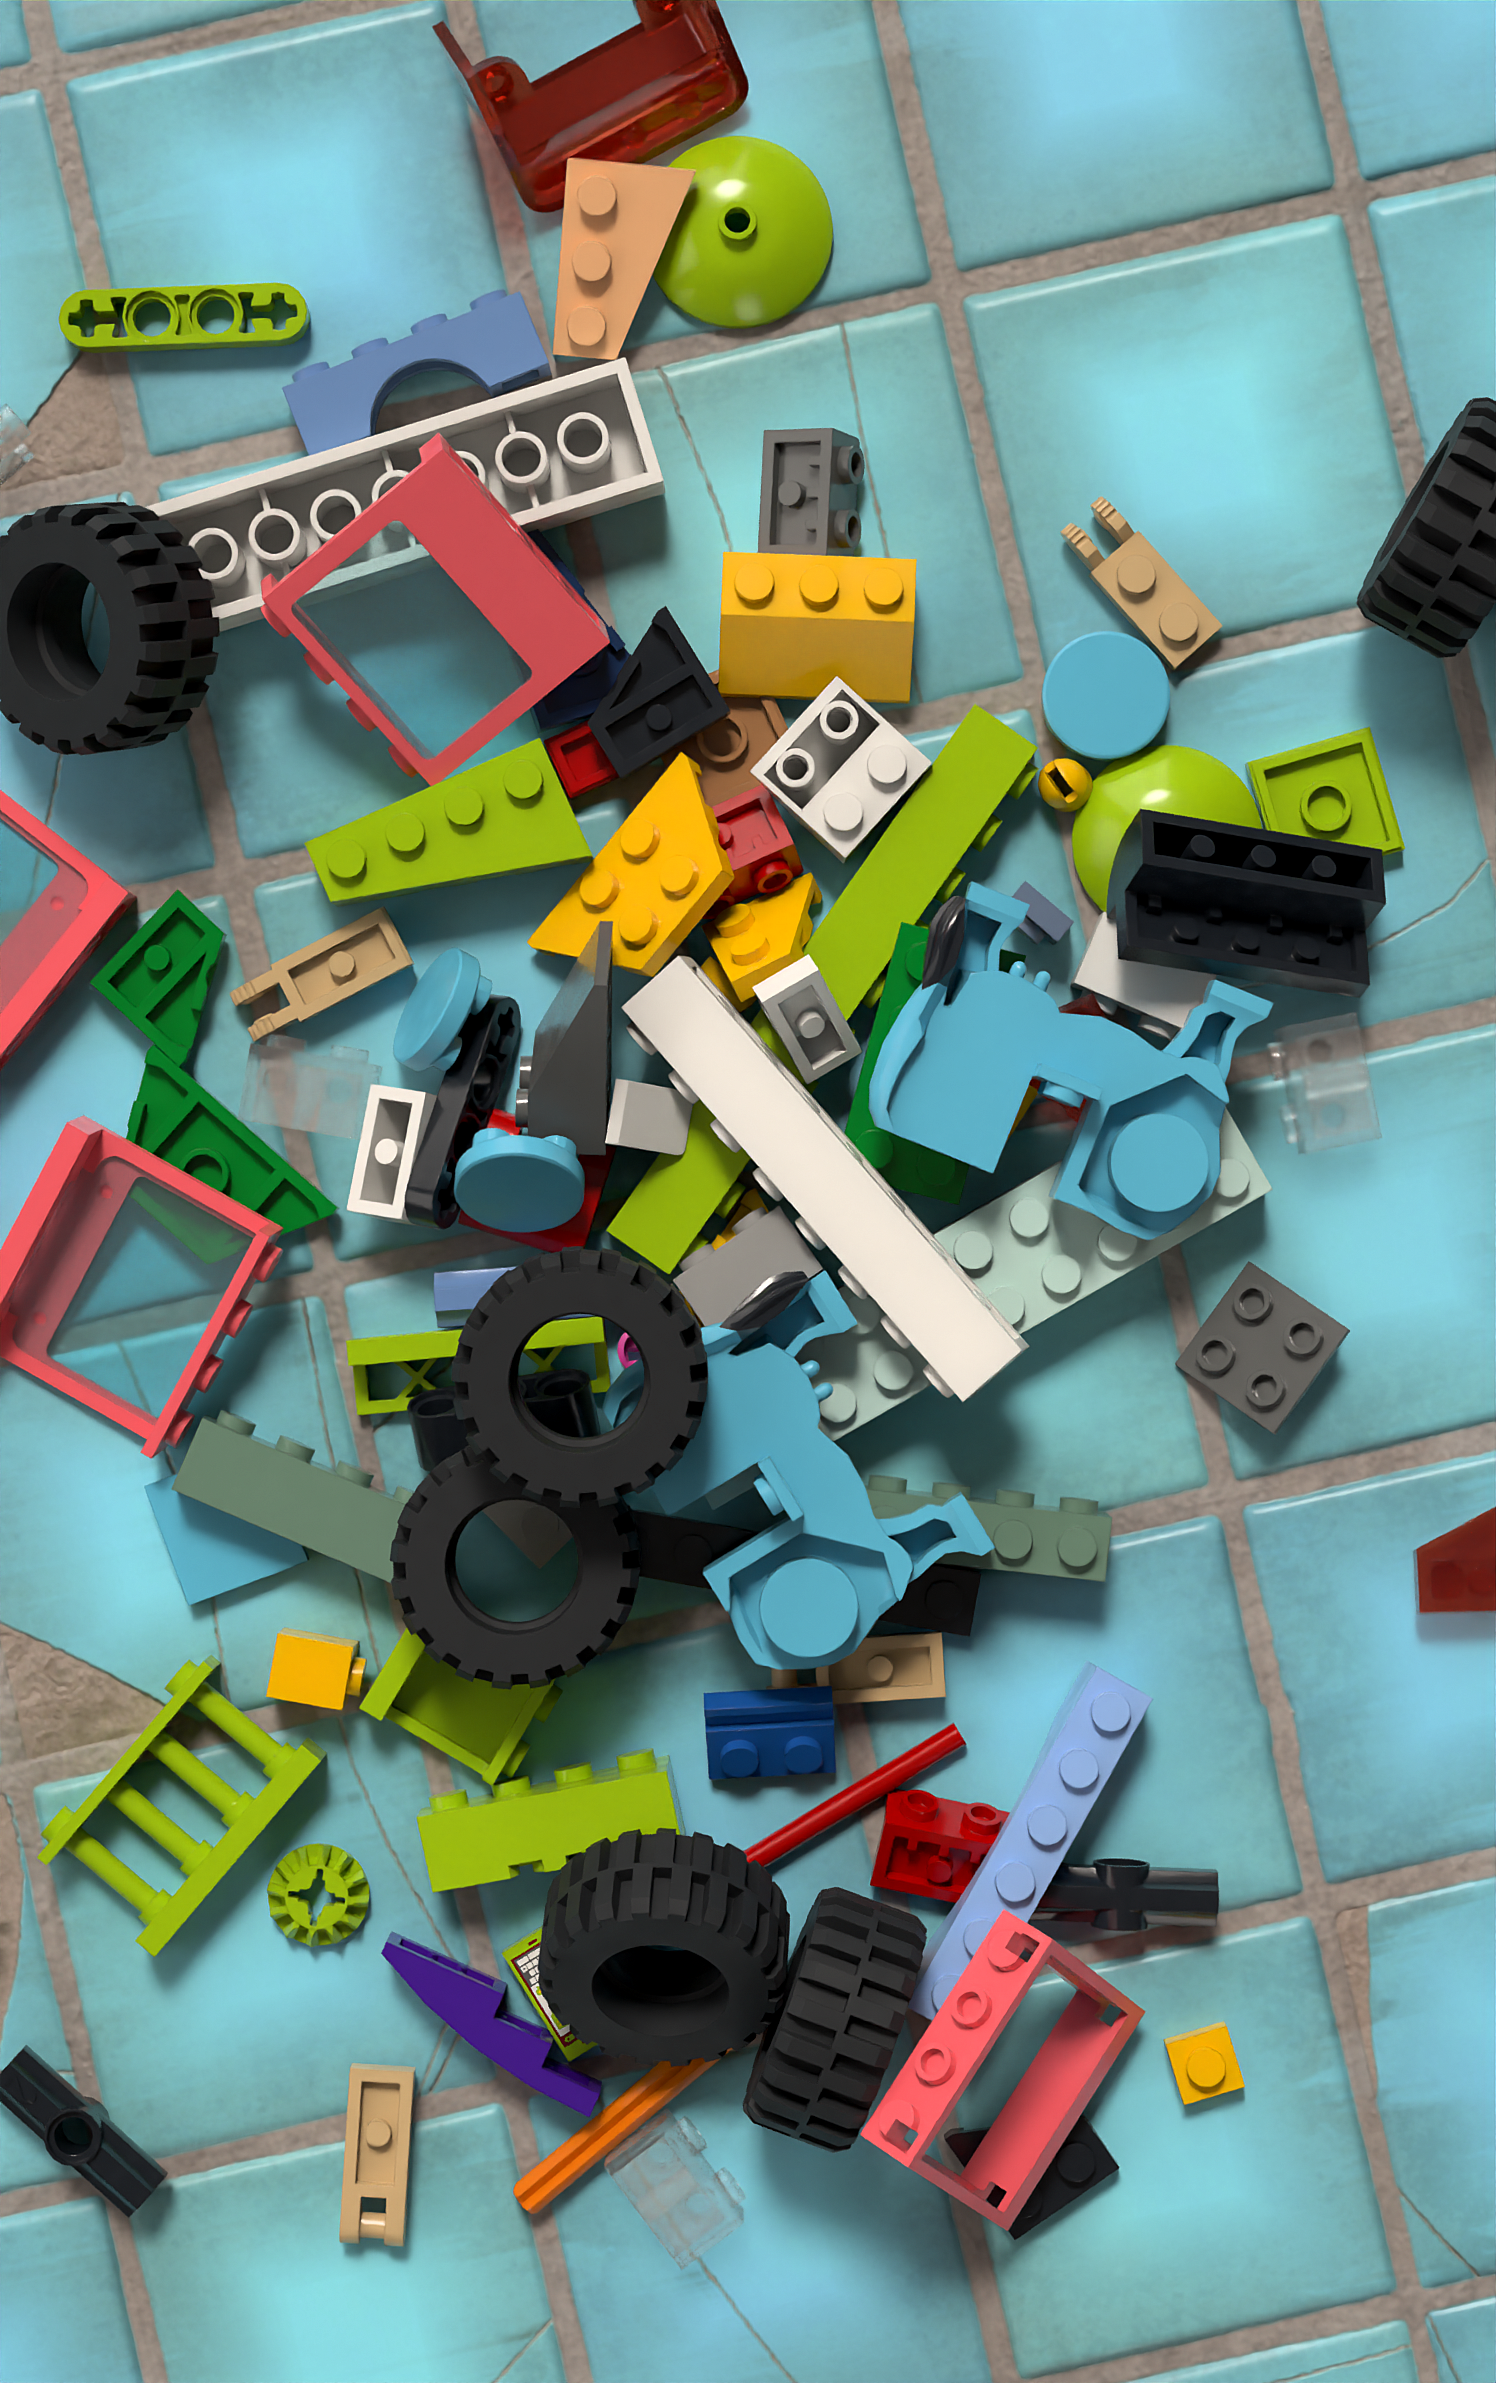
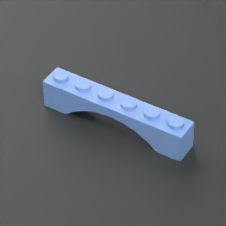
(1042, 1825)

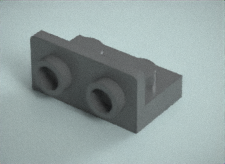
(810, 492)

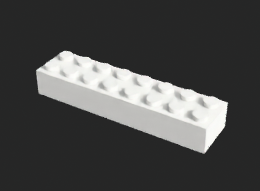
(540, 451)

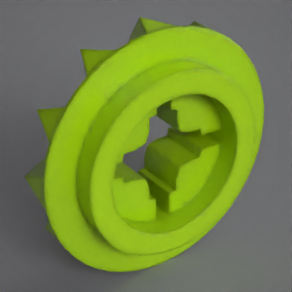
(342, 1877)

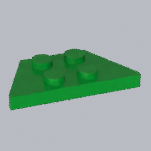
(208, 1141)

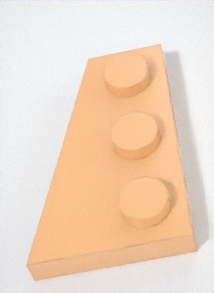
(609, 248)

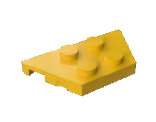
(647, 879)

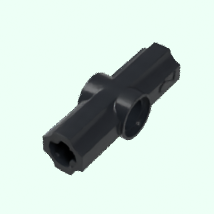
(1130, 1895)
(109, 2161)

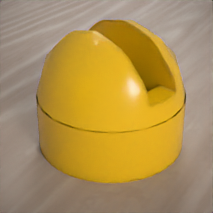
(1074, 775)

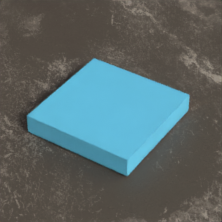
(215, 1548)

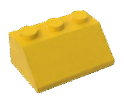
(815, 617)

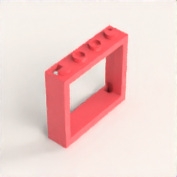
(1045, 2099)

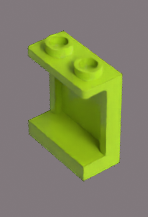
(455, 1715)

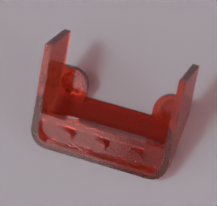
(609, 104)

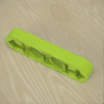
(184, 327)

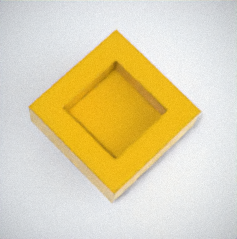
(1204, 2063)

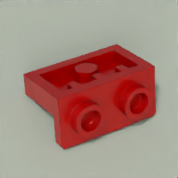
(756, 846)
(933, 1844)

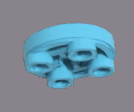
(1105, 696)
(438, 1011)
(519, 1181)

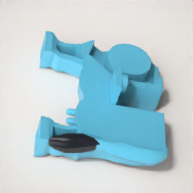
(980, 1034)
(829, 1568)

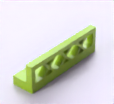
(444, 1343)

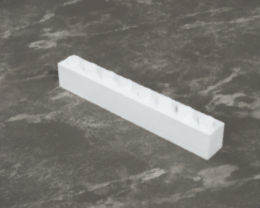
(824, 1178)

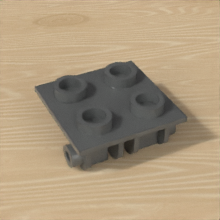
(1262, 1347)

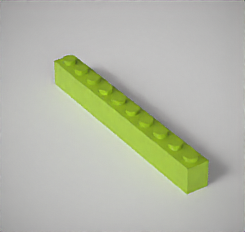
(850, 949)

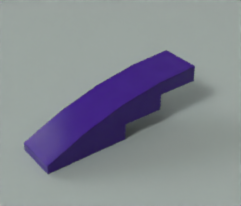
(470, 2005)

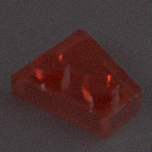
(1458, 1569)

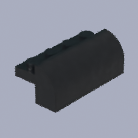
(1245, 902)

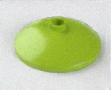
(753, 273)
(1159, 780)

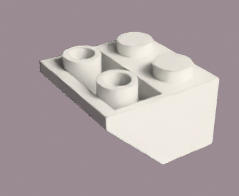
(840, 769)

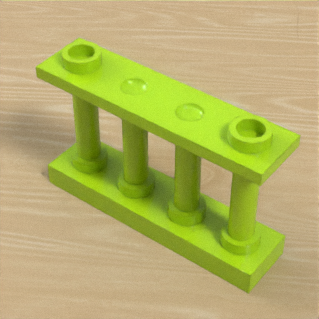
(202, 1861)

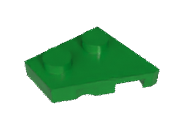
(166, 975)

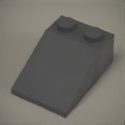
(569, 1075)

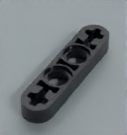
(462, 1110)

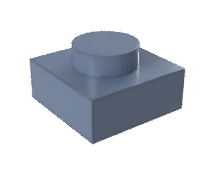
(1042, 917)

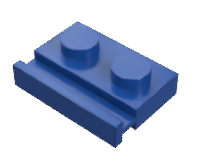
(770, 1732)

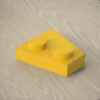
(763, 934)

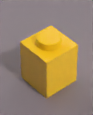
(315, 1669)

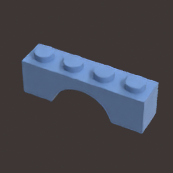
(489, 345)

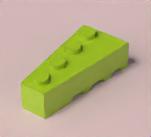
(463, 830)
(544, 1822)

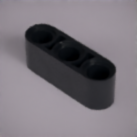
(556, 1398)

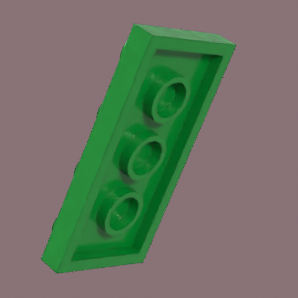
(896, 1159)

